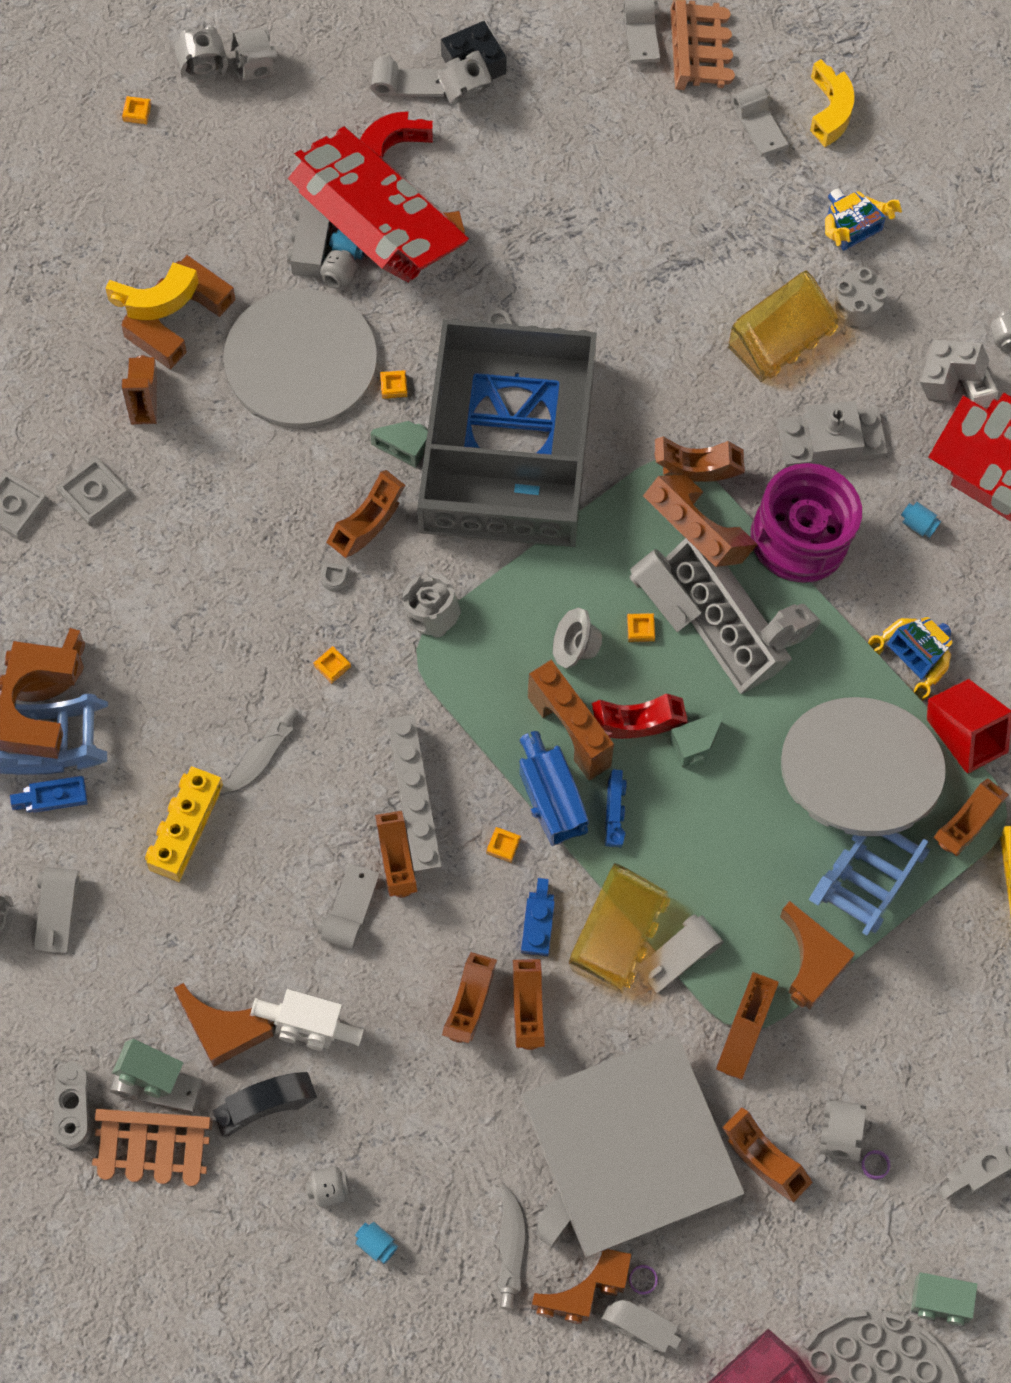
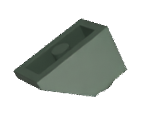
(402, 440)
(694, 740)

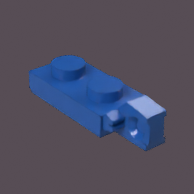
(51, 795)
(614, 810)
(538, 921)

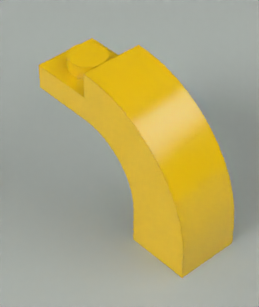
(833, 120)
(159, 300)

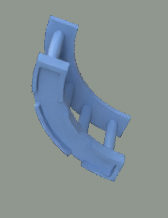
(83, 756)
(830, 889)

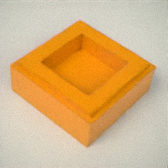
(136, 110)
(393, 384)
(641, 627)
(332, 664)
(503, 844)

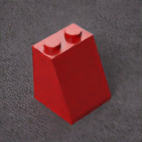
(970, 724)

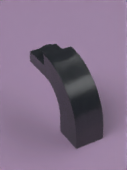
(262, 1099)

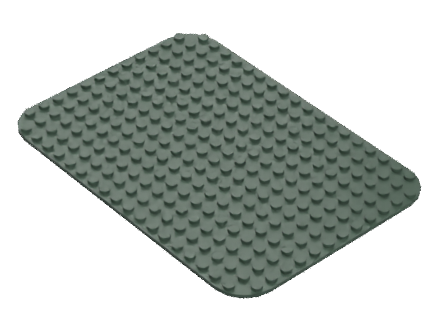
(709, 833)

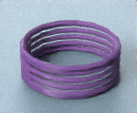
(883, 1155)
(643, 1266)

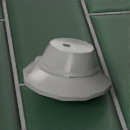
(576, 638)

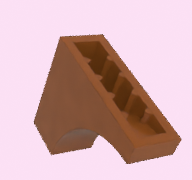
(141, 390)
(820, 957)
(747, 1025)
(223, 1032)

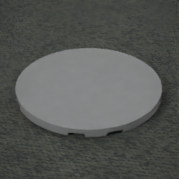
(300, 357)
(863, 766)
(876, 1350)

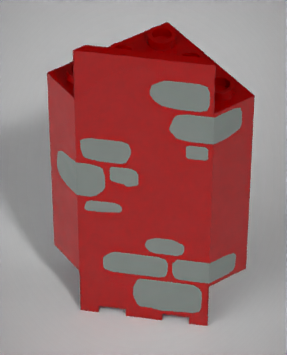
(374, 205)
(979, 452)

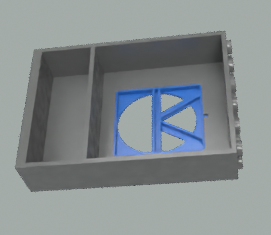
(472, 488)

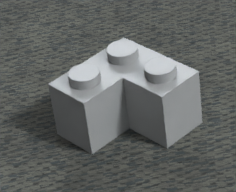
(949, 363)

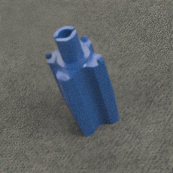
(552, 791)

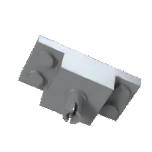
(832, 435)

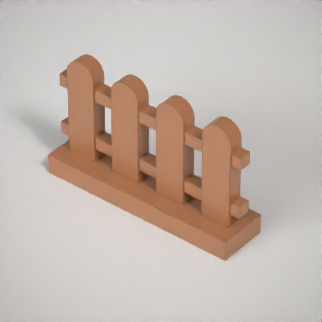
(696, 53)
(138, 1137)

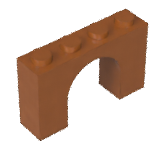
(163, 343)
(675, 500)
(25, 666)
(552, 693)

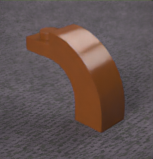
(700, 465)
(370, 518)
(46, 690)
(971, 817)
(395, 854)
(470, 998)
(528, 1004)
(765, 1158)

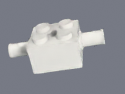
(307, 1020)

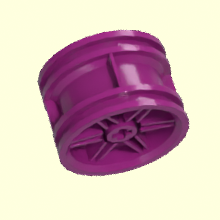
(797, 537)

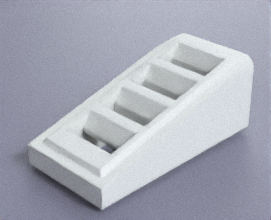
(983, 395)

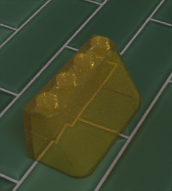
(783, 326)
(618, 929)

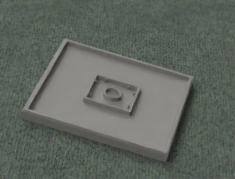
(631, 1145)

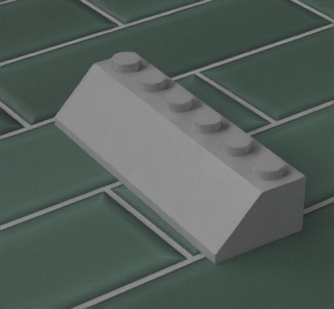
(728, 619)

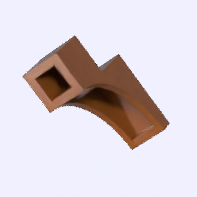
(576, 1303)

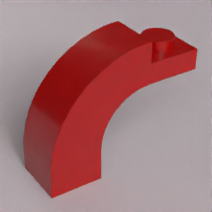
(396, 129)
(640, 719)

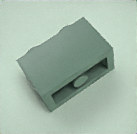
(147, 1068)
(943, 1298)

